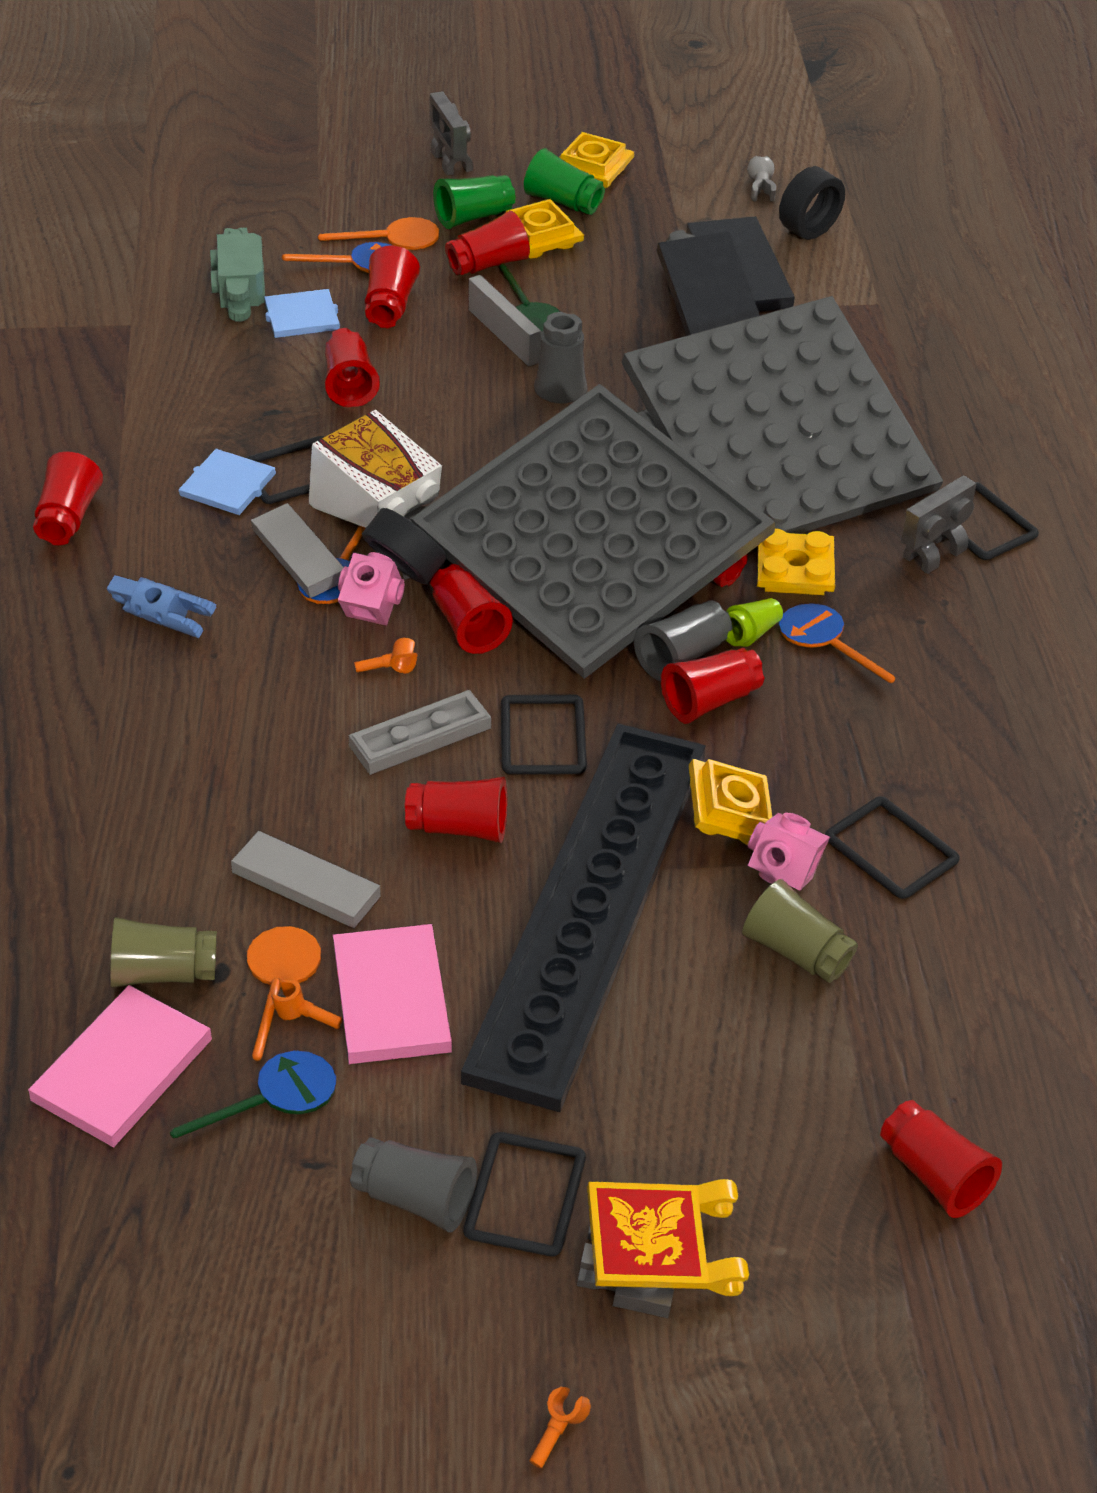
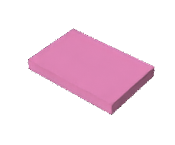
(391, 994)
(120, 1065)

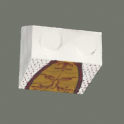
(370, 469)

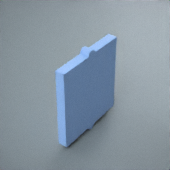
(301, 313)
(227, 481)

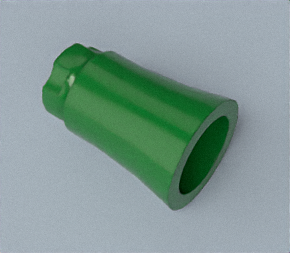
(562, 183)
(472, 198)

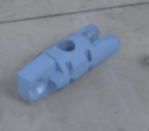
(160, 603)

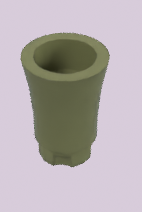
(799, 932)
(160, 953)

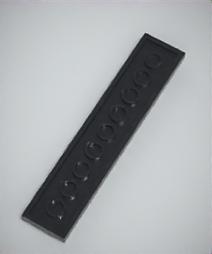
(583, 921)

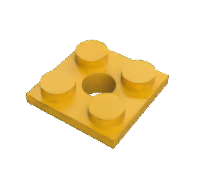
(598, 156)
(547, 227)
(797, 563)
(728, 799)

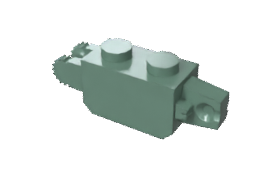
(238, 272)

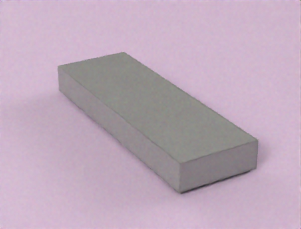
(504, 320)
(298, 550)
(419, 732)
(306, 879)

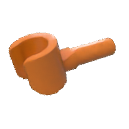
(401, 659)
(294, 1005)
(558, 1423)

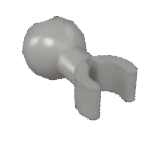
(761, 170)

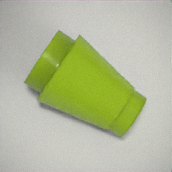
(752, 620)

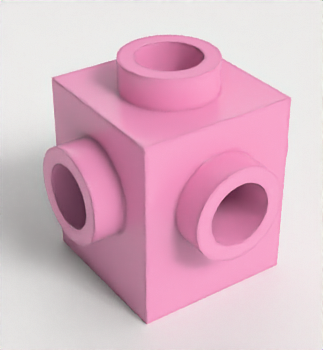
(370, 587)
(786, 849)

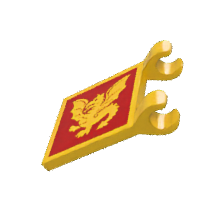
(656, 1236)

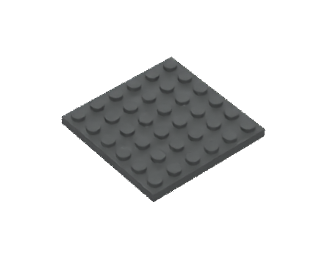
(786, 415)
(593, 528)

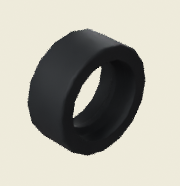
(799, 196)
(405, 544)

